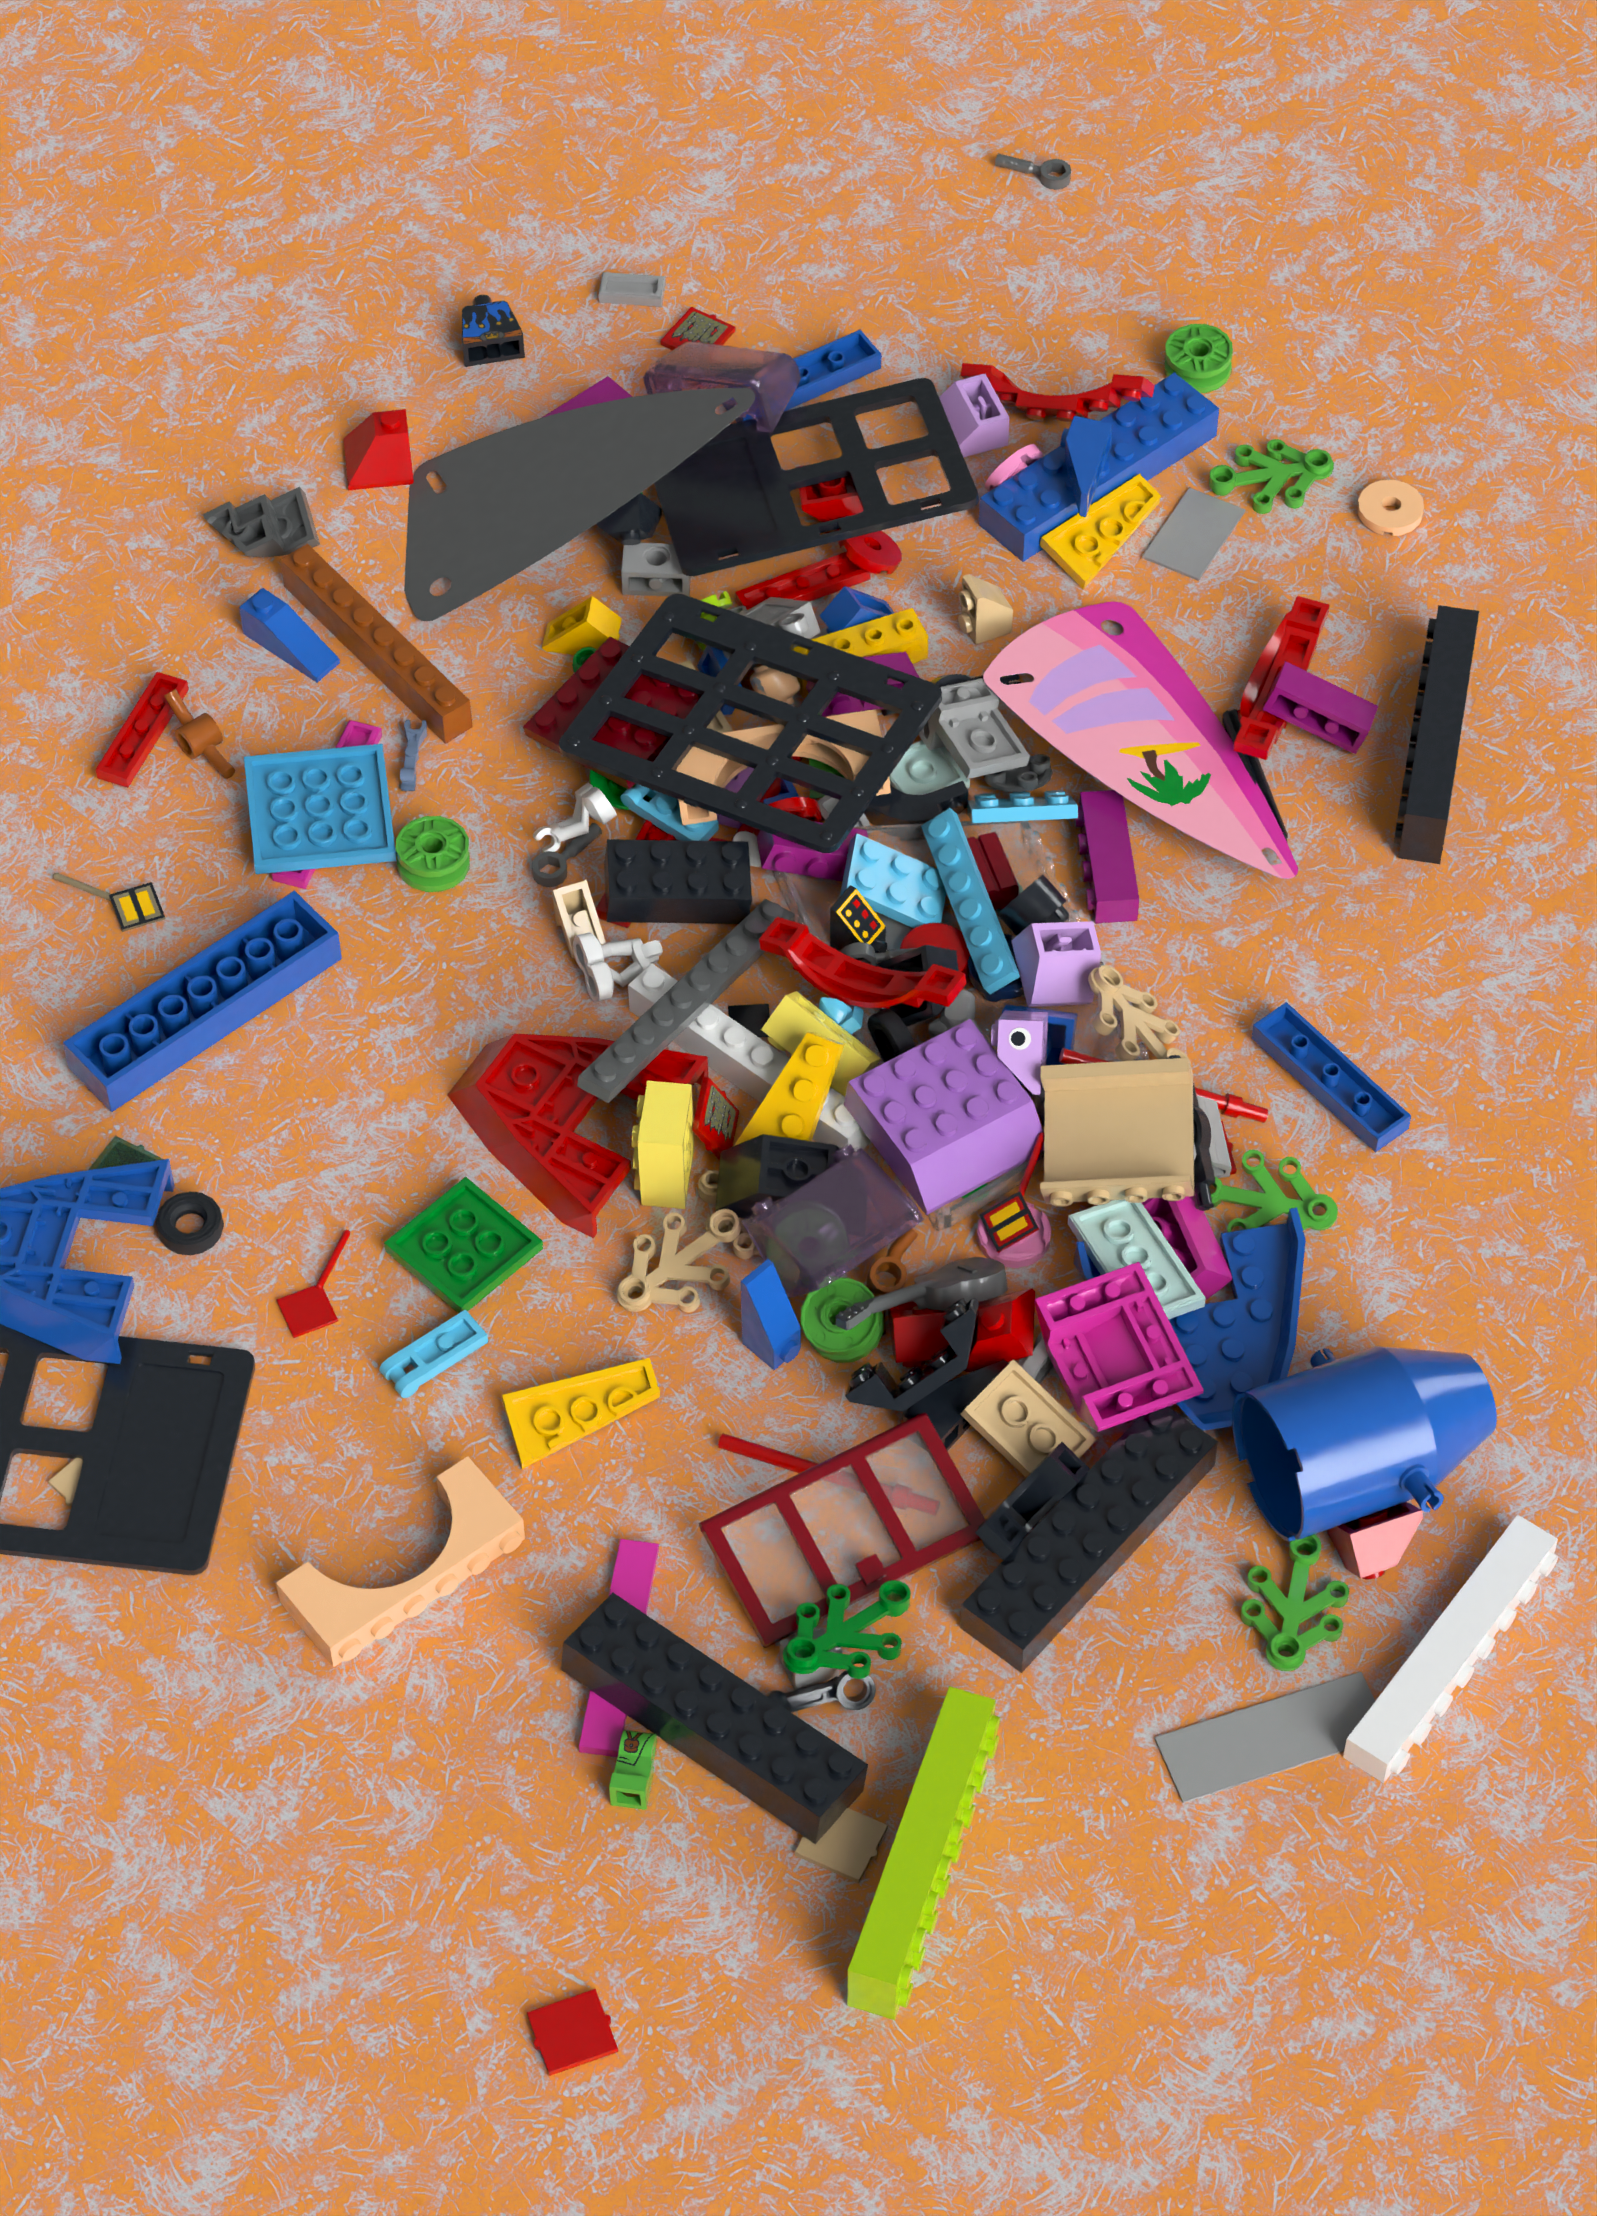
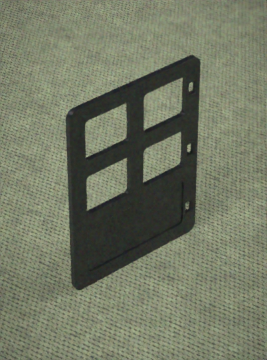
(739, 499)
(150, 1461)

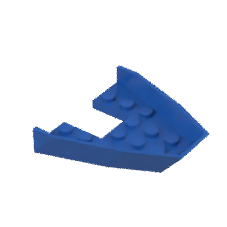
(37, 1227)
(1246, 1338)

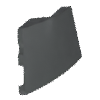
(267, 525)

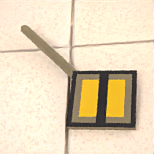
(132, 906)

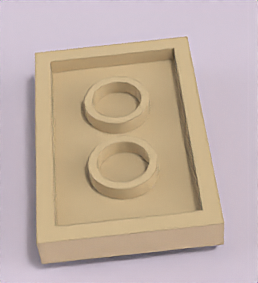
(1024, 1420)

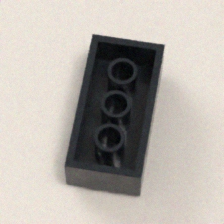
(677, 881)

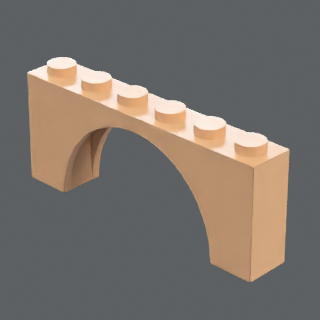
(720, 770)
(349, 1618)

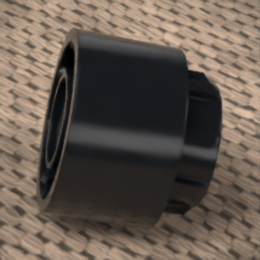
(1035, 904)

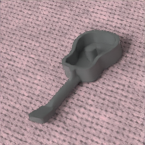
(936, 1290)

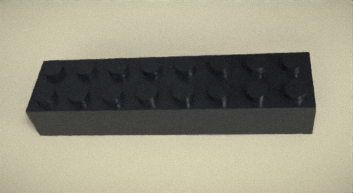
(1436, 735)
(1087, 1536)
(714, 1717)

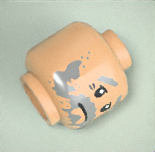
(774, 683)

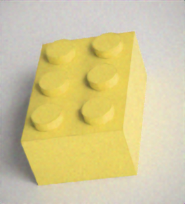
(664, 1144)

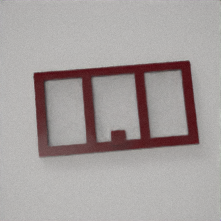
(844, 1522)

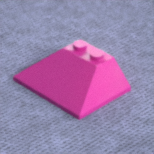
(1115, 1348)

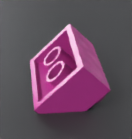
(1192, 1241)

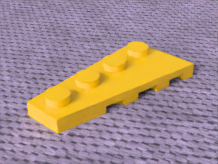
(1089, 542)
(798, 1093)
(572, 1408)

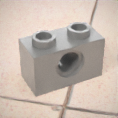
(652, 571)

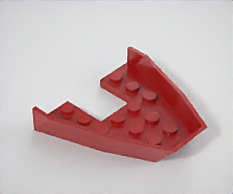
(525, 1112)

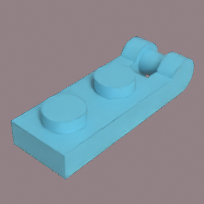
(665, 814)
(434, 1353)

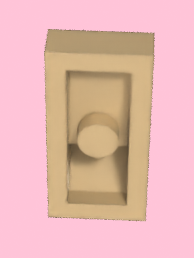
(576, 913)

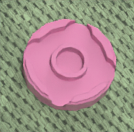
(1013, 465)
(1023, 1252)

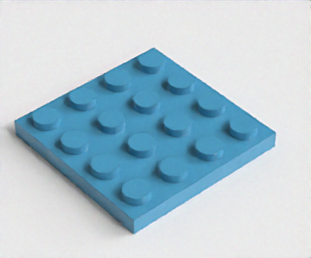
(319, 809)

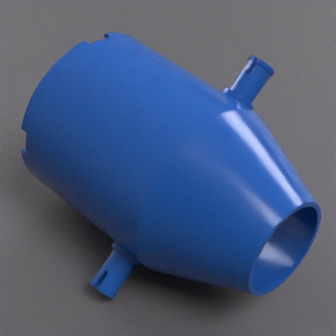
(1360, 1434)

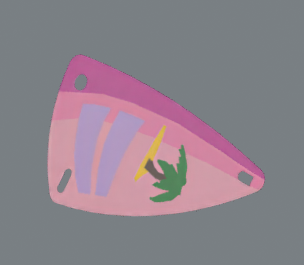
(1139, 728)

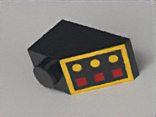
(854, 922)

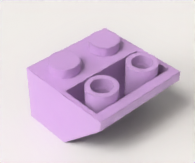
(976, 415)
(1057, 962)

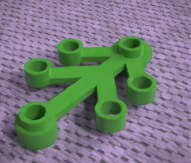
(1310, 466)
(1273, 1200)
(1294, 1610)

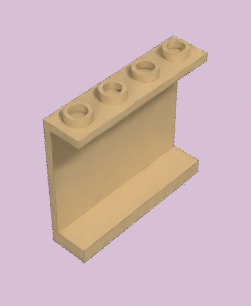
(1118, 1131)

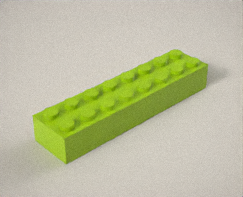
(922, 1854)

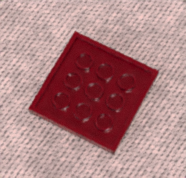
(564, 706)

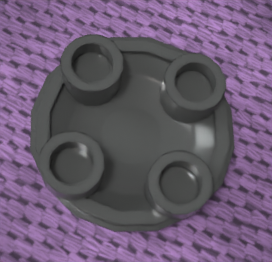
(1024, 778)

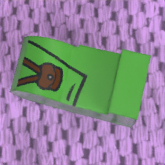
(633, 1770)

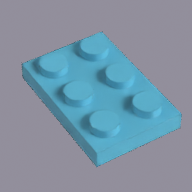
(1022, 807)
(894, 882)

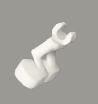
(589, 803)
(598, 975)

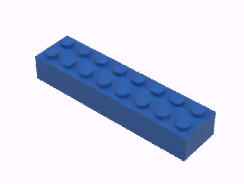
(1145, 441)
(202, 1001)

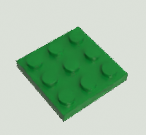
(463, 1245)

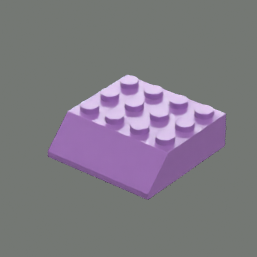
(946, 1116)

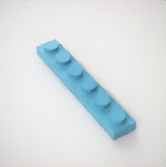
(970, 901)

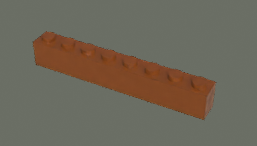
(376, 643)

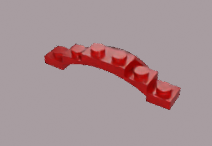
(1063, 406)
(1291, 642)
(855, 980)

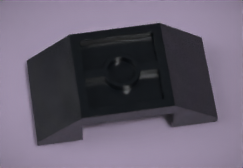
(767, 1169)
(877, 1387)

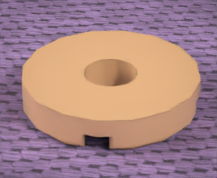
(1390, 493)

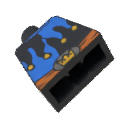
(490, 332)

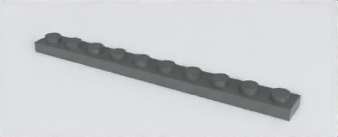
(680, 1005)

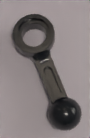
(825, 1692)

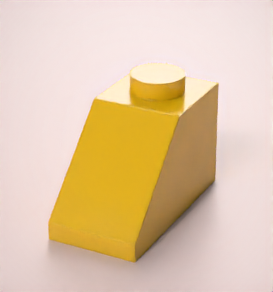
(580, 627)

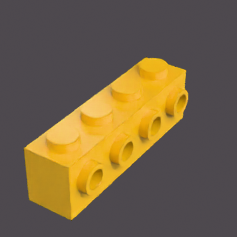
(877, 637)

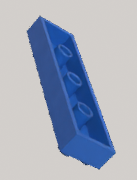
(831, 368)
(1331, 1077)

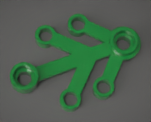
(806, 1655)

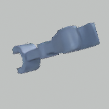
(414, 740)

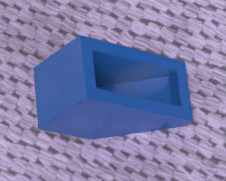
(853, 608)

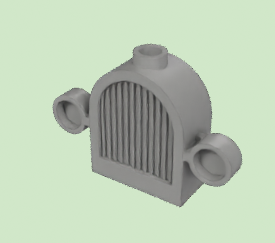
(786, 614)

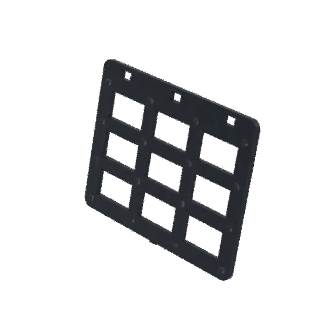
(773, 647)

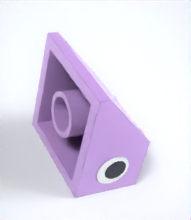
(1022, 1045)

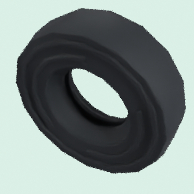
(889, 1034)
(185, 1204)

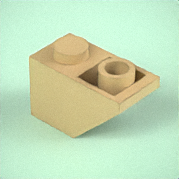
(983, 610)

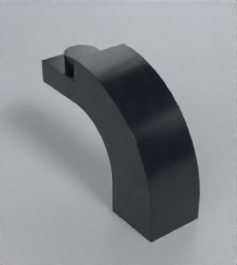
(915, 809)
(1031, 1500)

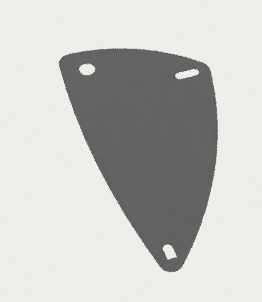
(544, 485)

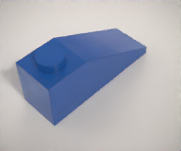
(1086, 452)
(286, 635)
(768, 1317)

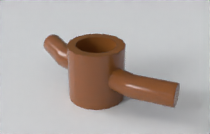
(198, 735)
(892, 1265)

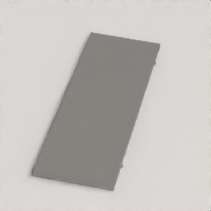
(1265, 1737)

